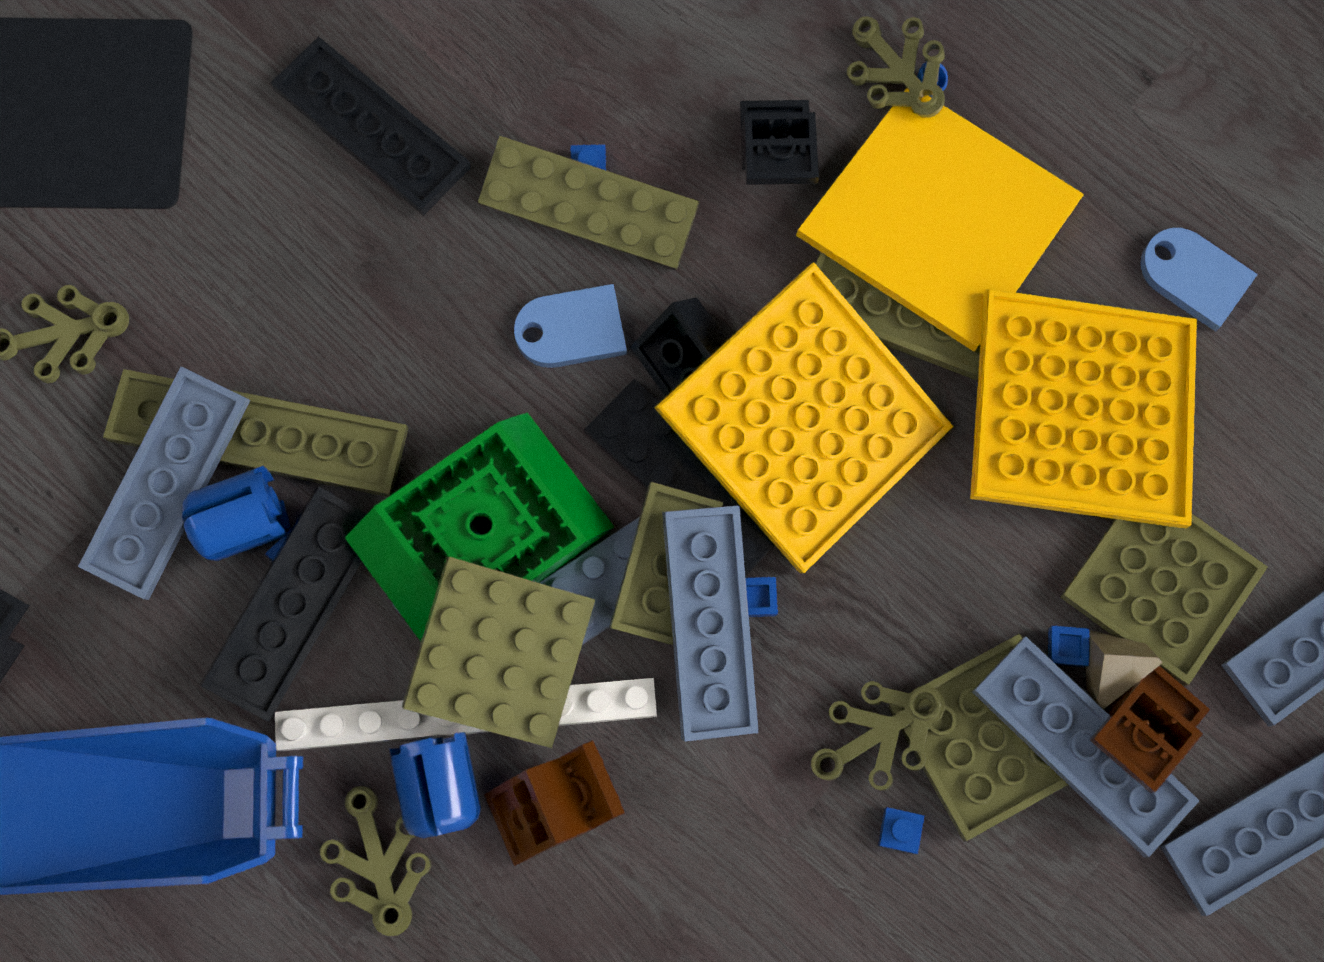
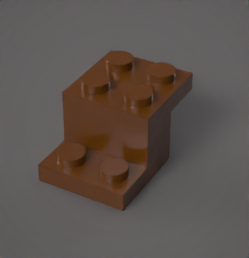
(1151, 728)
(554, 803)

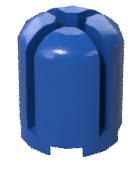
(234, 515)
(435, 785)

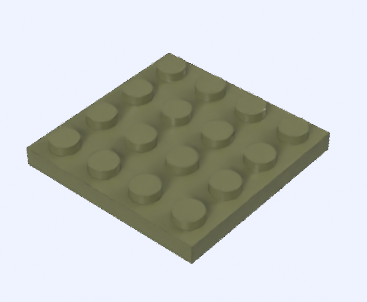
(1165, 589)
(498, 653)
(974, 757)

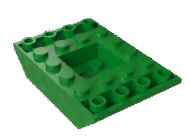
(505, 474)

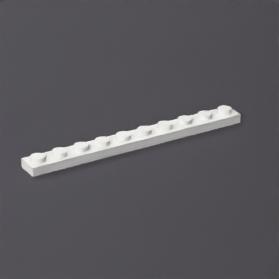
(392, 723)

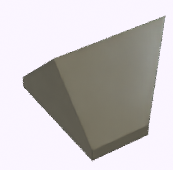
(1116, 666)

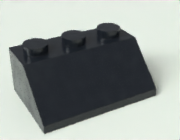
(678, 343)

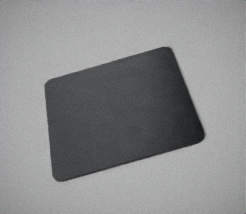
(92, 112)

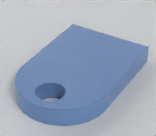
(1197, 275)
(574, 326)

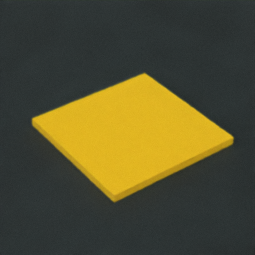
(939, 217)
(1085, 409)
(805, 417)

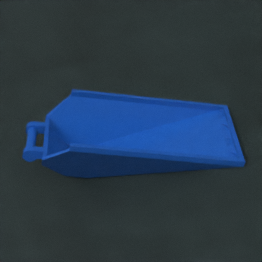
(140, 805)

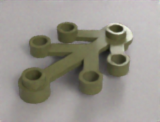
(900, 70)
(66, 331)
(883, 731)
(377, 868)

